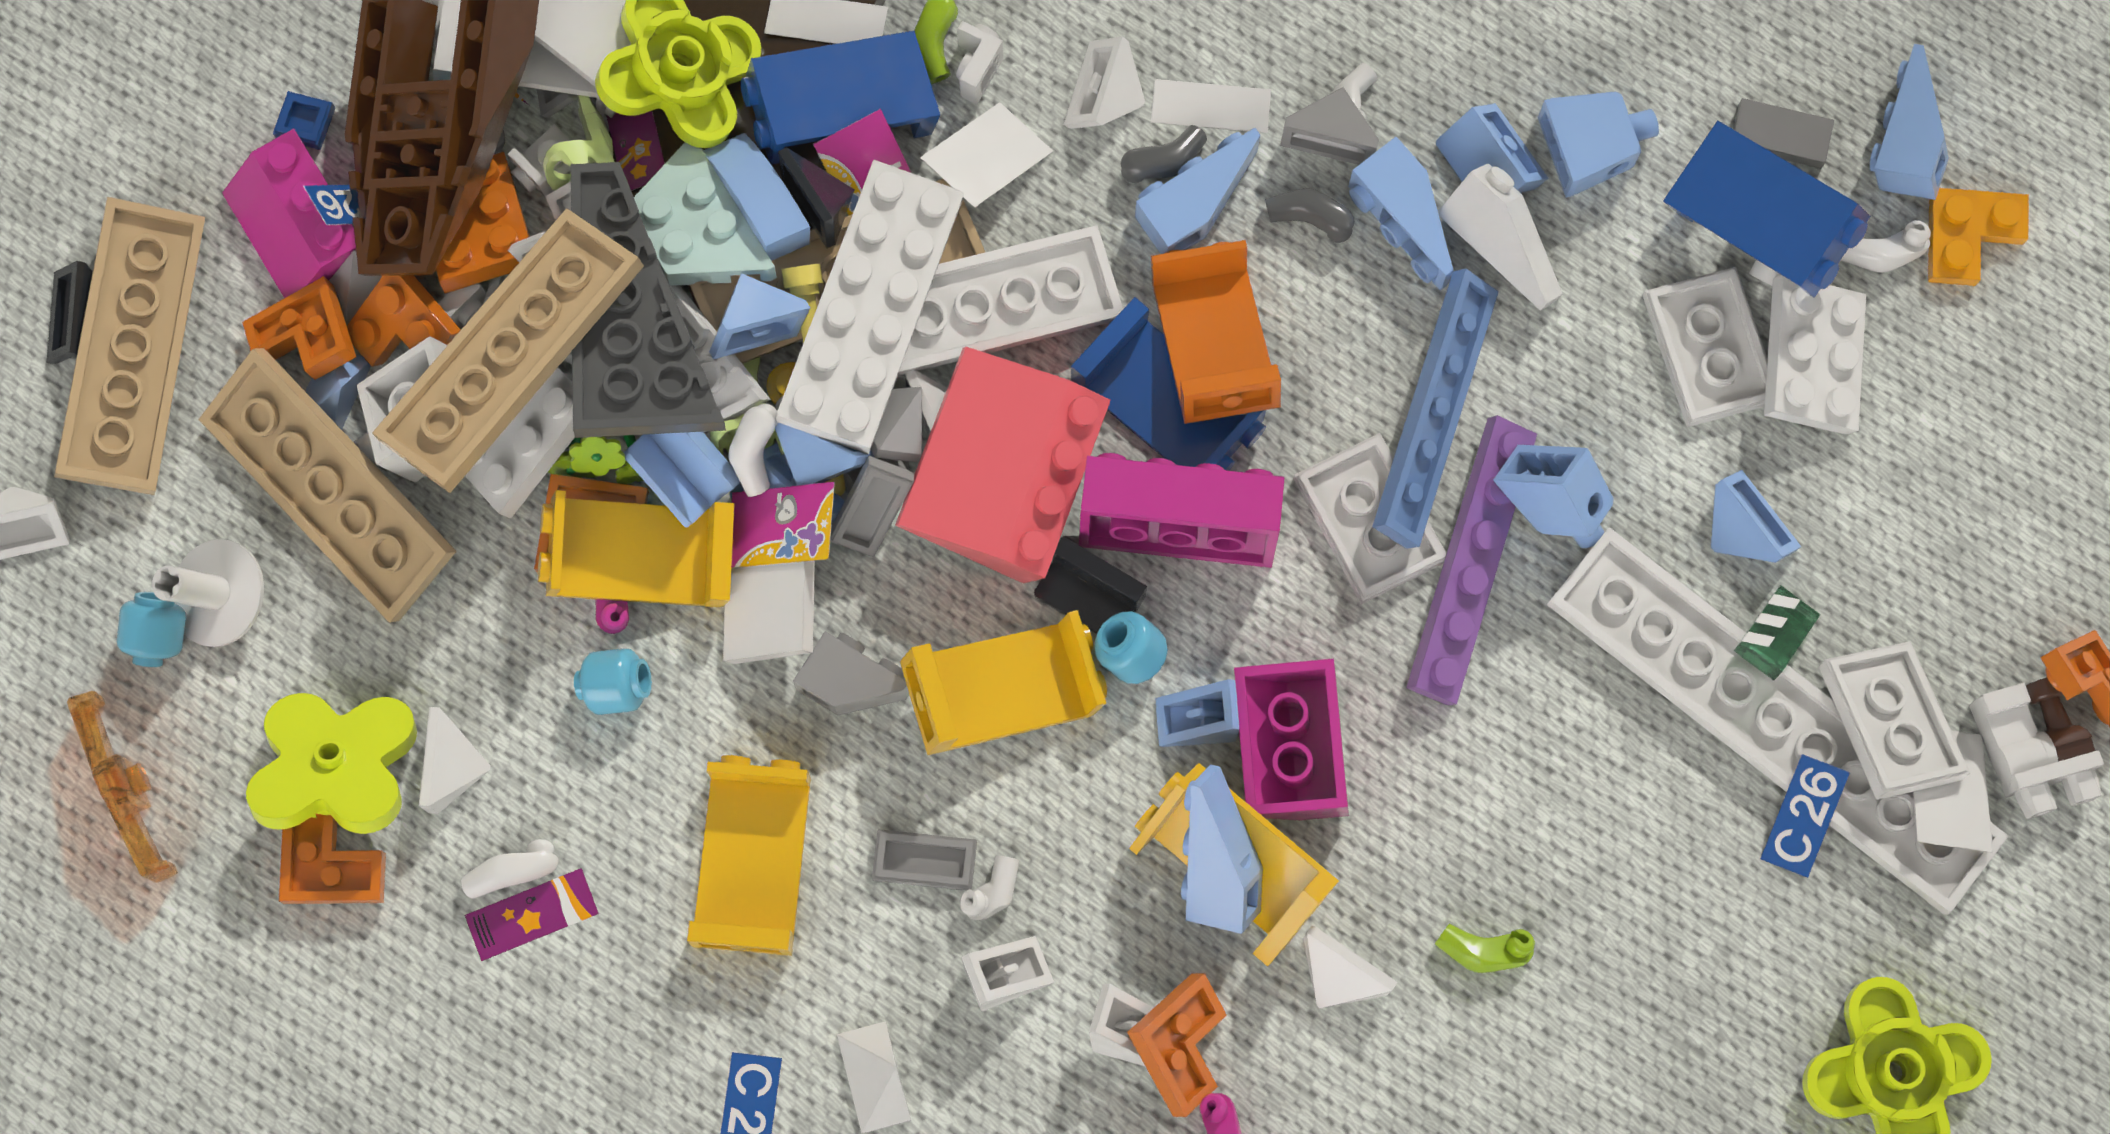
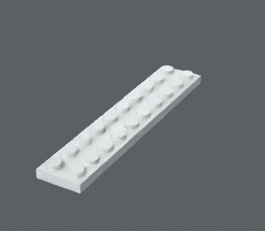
(1690, 659)

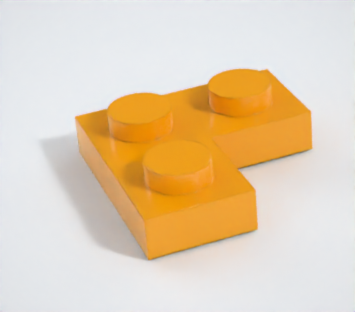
(1965, 219)

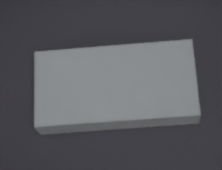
(1785, 132)
(871, 506)
(924, 860)

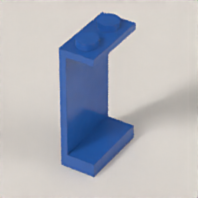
(829, 87)
(1768, 208)
(1135, 372)

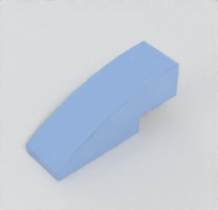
(760, 196)

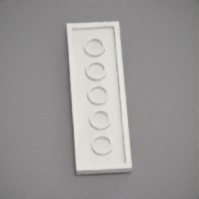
(1014, 298)
(870, 307)

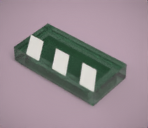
(1777, 632)

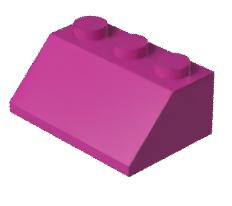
(282, 218)
(1291, 740)

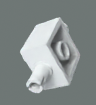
(381, 394)

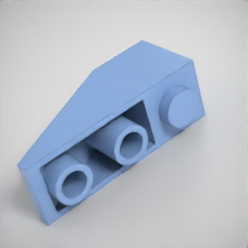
(1914, 142)
(1402, 200)
(1189, 204)
(1223, 866)

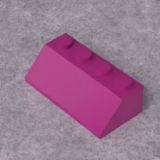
(1181, 510)

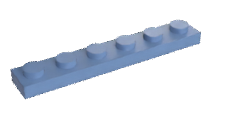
(1435, 409)

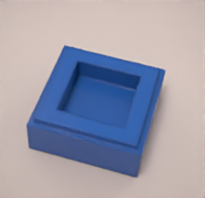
(307, 116)

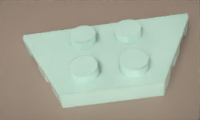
(698, 224)

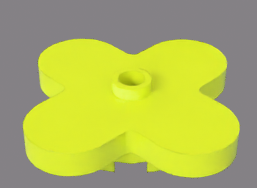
(678, 68)
(332, 763)
(1888, 1029)

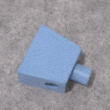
(1593, 137)
(1557, 491)

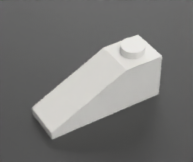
(1501, 229)

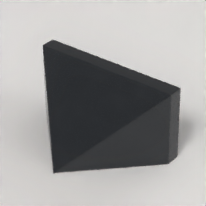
(817, 194)
(68, 310)

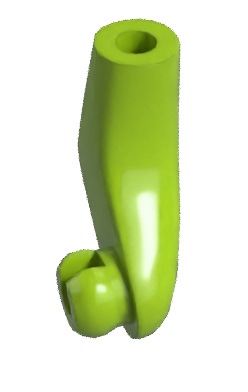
(931, 33)
(1487, 954)

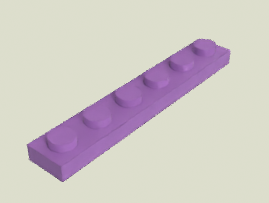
(1468, 569)

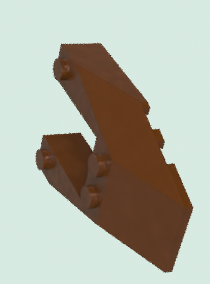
(423, 141)

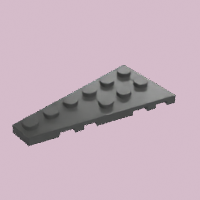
(638, 360)

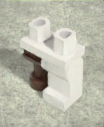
(2033, 759)

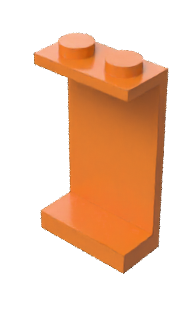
(1214, 332)

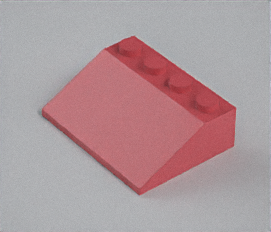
(1003, 464)

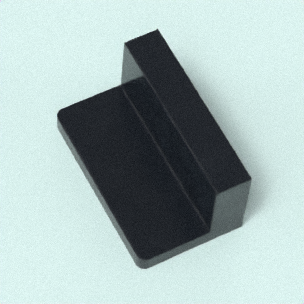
(1089, 585)

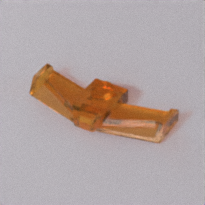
(120, 786)

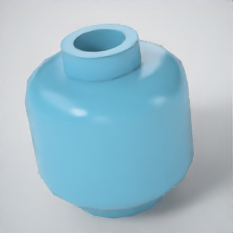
(150, 629)
(1130, 647)
(613, 681)

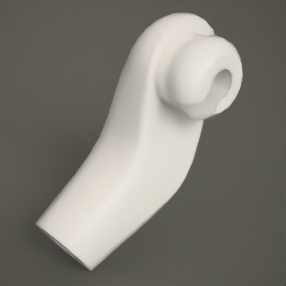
(1891, 252)
(748, 448)
(511, 869)

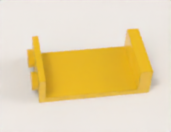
(636, 552)
(1004, 685)
(751, 856)
(1290, 878)

